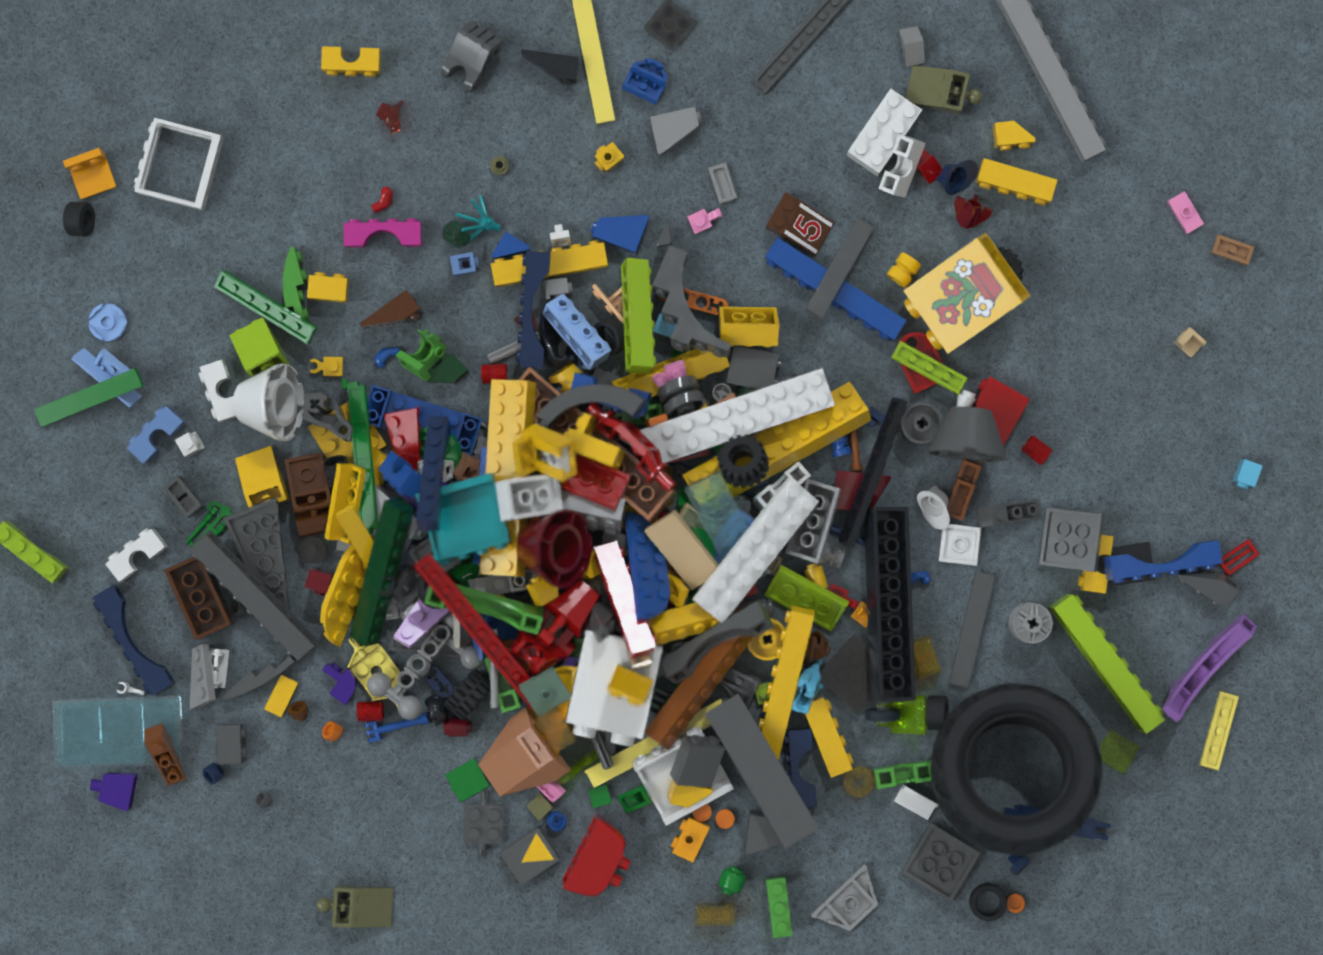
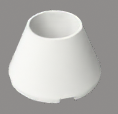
(271, 402)

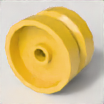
(767, 650)

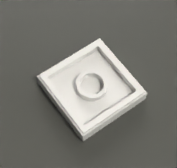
(960, 544)

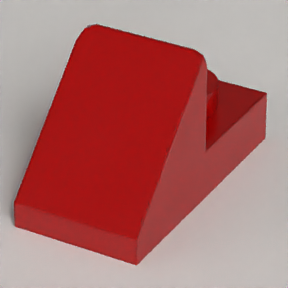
(928, 167)

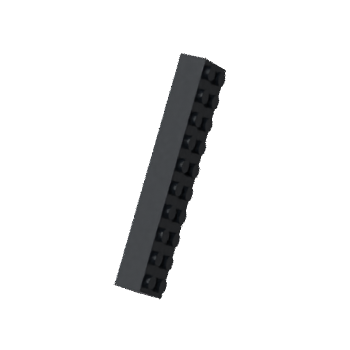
(889, 604)

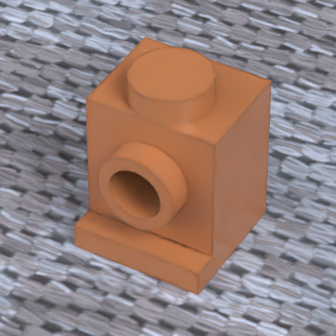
(473, 468)

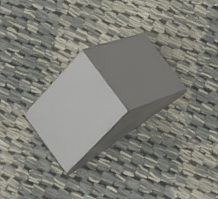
(912, 46)

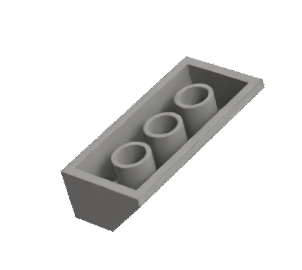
(811, 536)

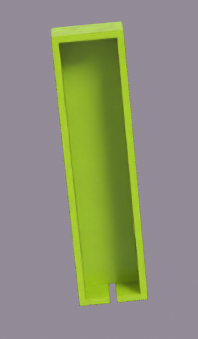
(1106, 663)

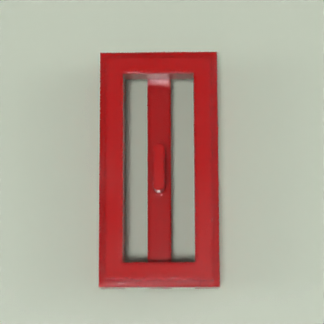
(1251, 548)

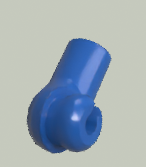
(383, 354)
(920, 575)

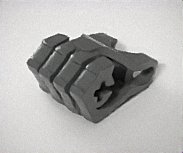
(471, 51)
(317, 417)

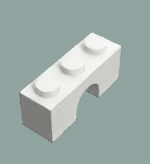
(900, 177)
(213, 375)
(796, 472)
(122, 563)

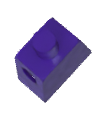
(116, 789)

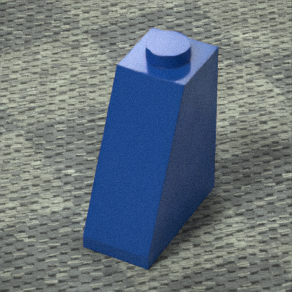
(621, 232)

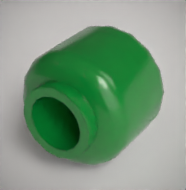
(732, 880)

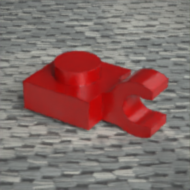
(843, 593)

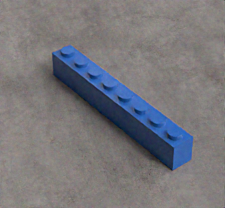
(848, 297)

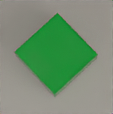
(599, 796)

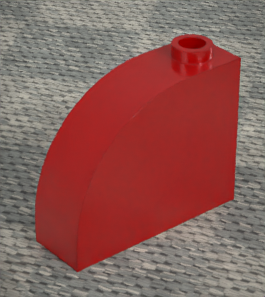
(1003, 402)

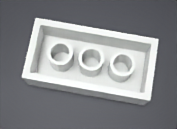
(878, 137)

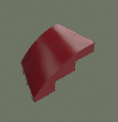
(849, 483)

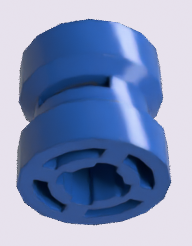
(840, 447)

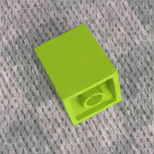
(258, 347)

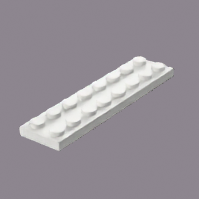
(755, 550)

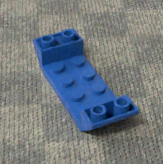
(463, 426)

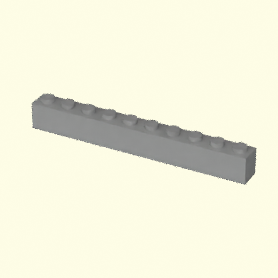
(1053, 78)

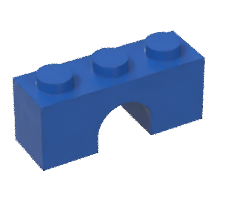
(400, 475)

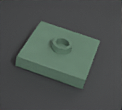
(545, 691)

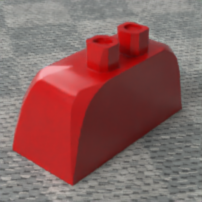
(597, 860)

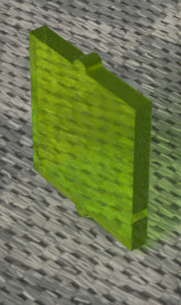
(1117, 751)

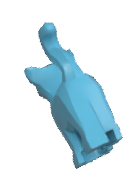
(809, 687)

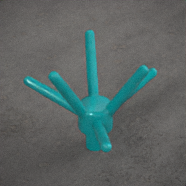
(485, 222)

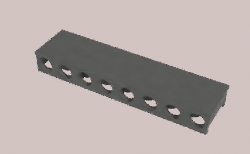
(761, 771)

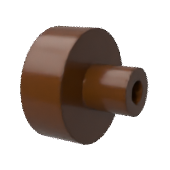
(298, 710)

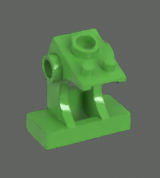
(429, 353)

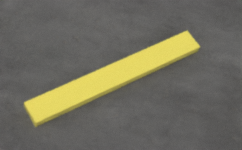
(593, 61)

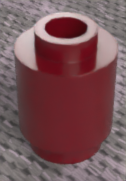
(456, 728)

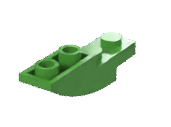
(293, 279)

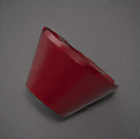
(556, 548)

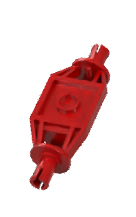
(641, 445)

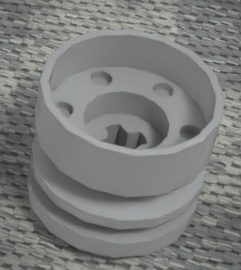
(1020, 628)

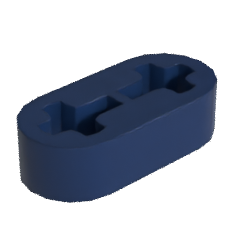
(442, 678)

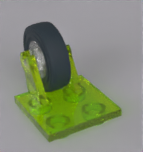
(902, 717)

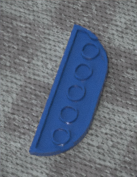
(647, 570)

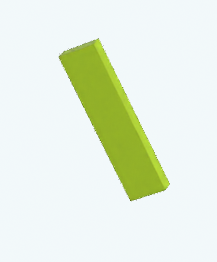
(929, 367)

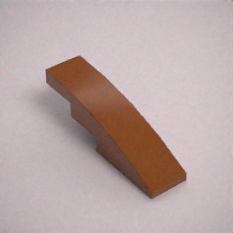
(963, 488)

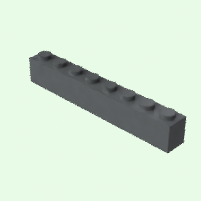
(253, 595)

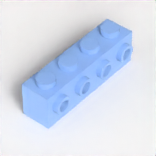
(576, 331)

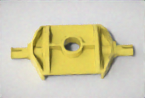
(366, 658)

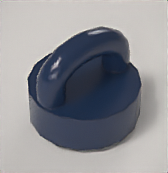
(213, 773)

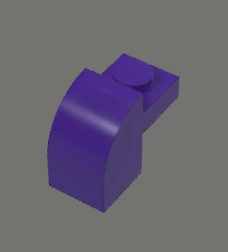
(346, 682)

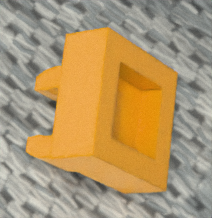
(860, 614)

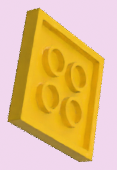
(332, 445)

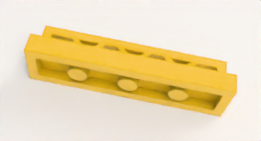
(343, 488)

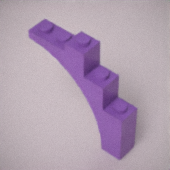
(1206, 664)

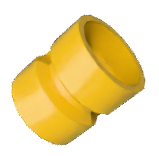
(903, 270)

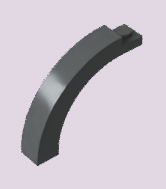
(611, 394)

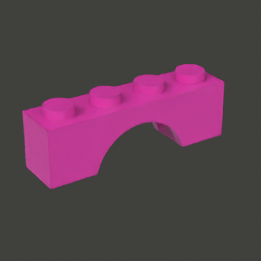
(358, 234)

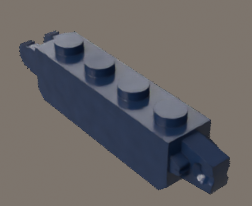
(1087, 830)

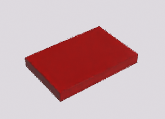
(597, 483)

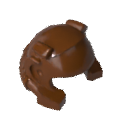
(816, 648)

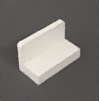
(915, 802)

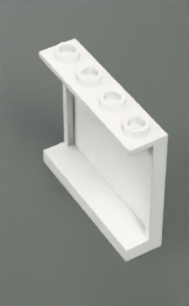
(655, 775)

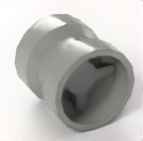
(722, 390)

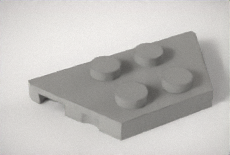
(849, 902)

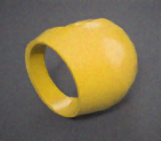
(565, 376)

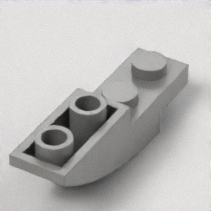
(502, 584)

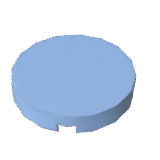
(107, 322)

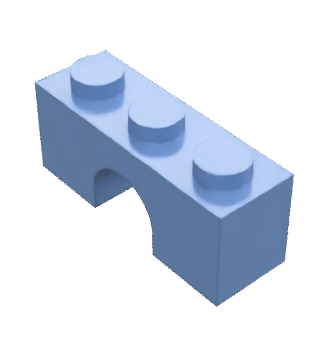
(142, 445)

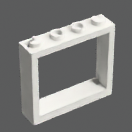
(209, 169)

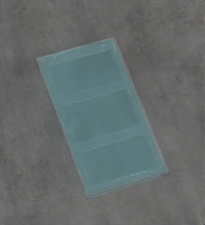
(112, 730)

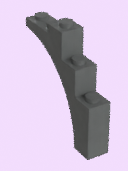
(676, 311)

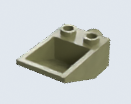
(935, 89)
(364, 906)

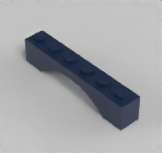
(532, 350)
(430, 491)
(112, 605)

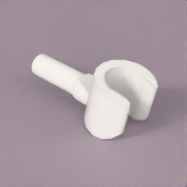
(130, 689)

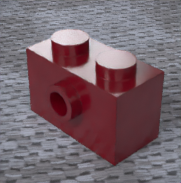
(319, 581)

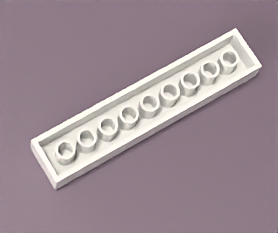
(741, 416)

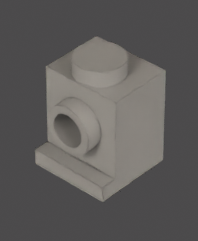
(557, 287)

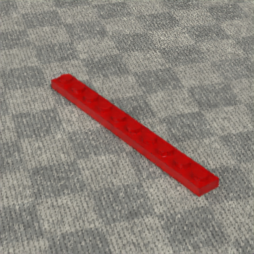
(473, 623)

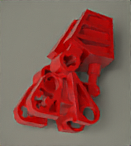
(574, 611)

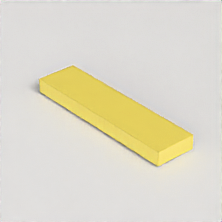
(1219, 730)

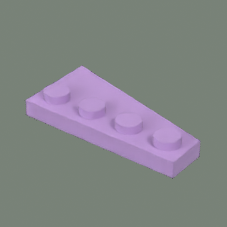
(418, 623)

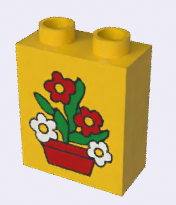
(965, 294)

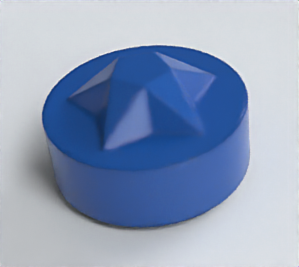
(556, 821)

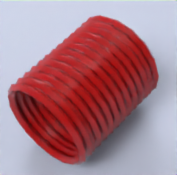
(493, 372)
(1036, 450)
(370, 711)

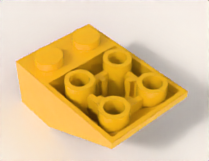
(261, 477)
(629, 685)

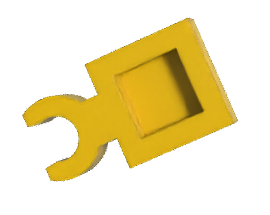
(330, 366)

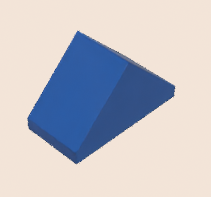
(509, 247)

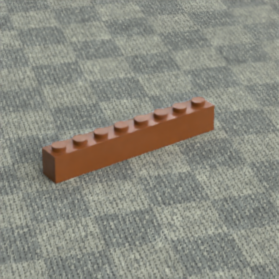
(695, 691)

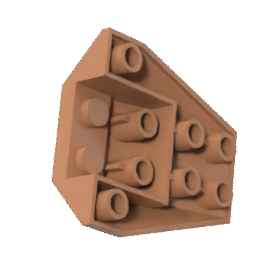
(521, 757)

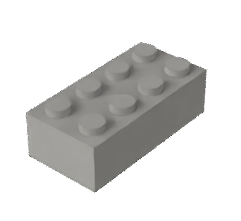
(595, 515)

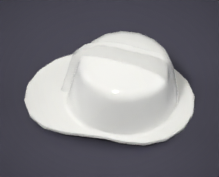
(934, 507)

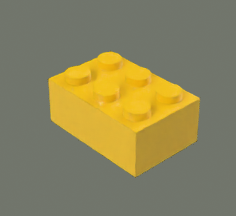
(749, 326)

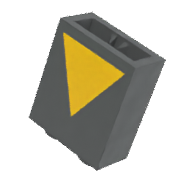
(529, 856)

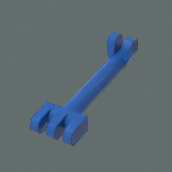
(378, 730)

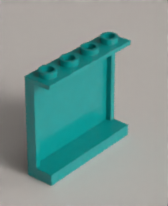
(469, 520)

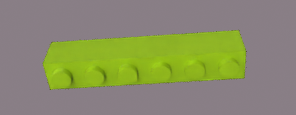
(637, 315)

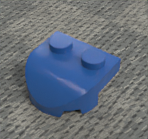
(646, 80)

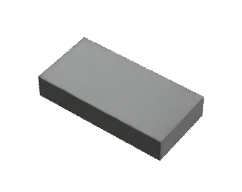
(722, 183)

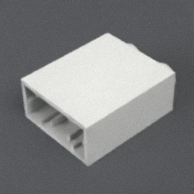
(590, 702)

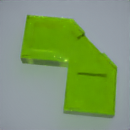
(586, 760)

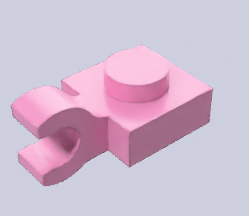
(701, 220)
(672, 371)

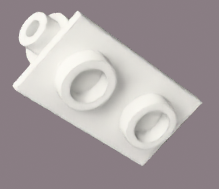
(219, 664)

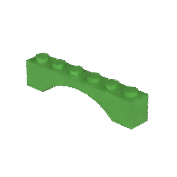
(518, 614)

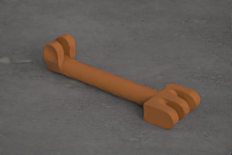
(856, 465)

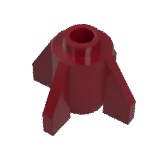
(970, 213)

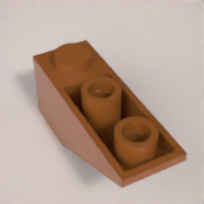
(164, 753)

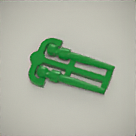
(225, 510)

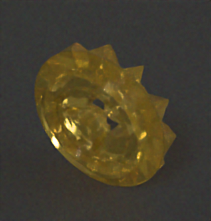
(868, 780)

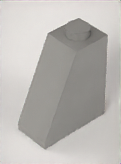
(673, 128)

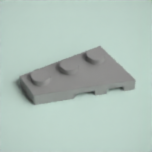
(202, 684)

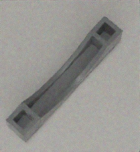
(683, 661)

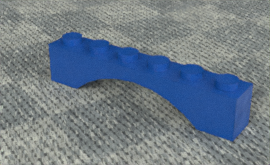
(1199, 554)

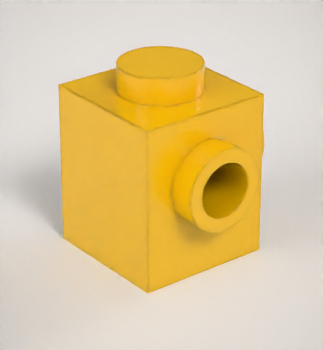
(608, 157)

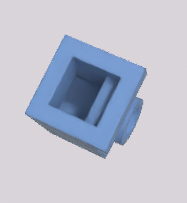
(458, 260)

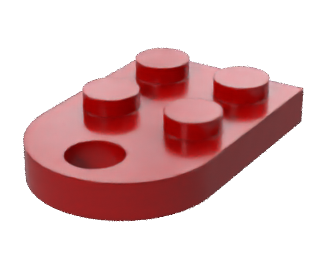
(916, 381)

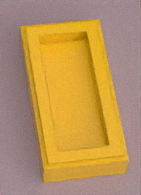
(281, 695)

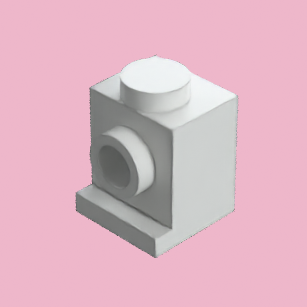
(189, 444)

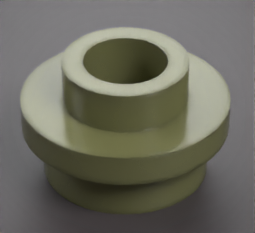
(501, 171)

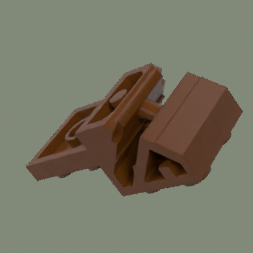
(309, 493)

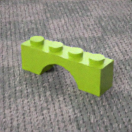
(30, 553)

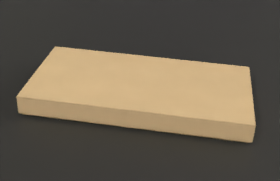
(682, 549)

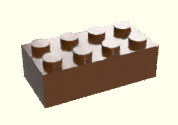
(199, 598)

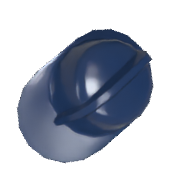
(958, 176)

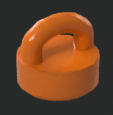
(332, 731)

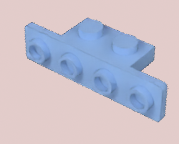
(104, 368)

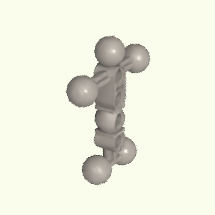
(410, 706)

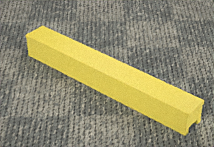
(624, 758)

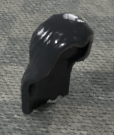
(556, 348)

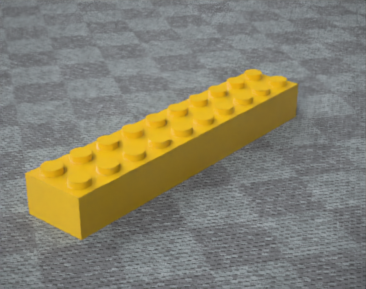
(509, 414)
(799, 437)

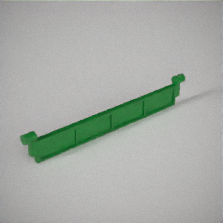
(362, 450)

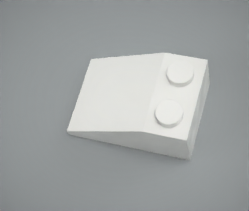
(528, 497)

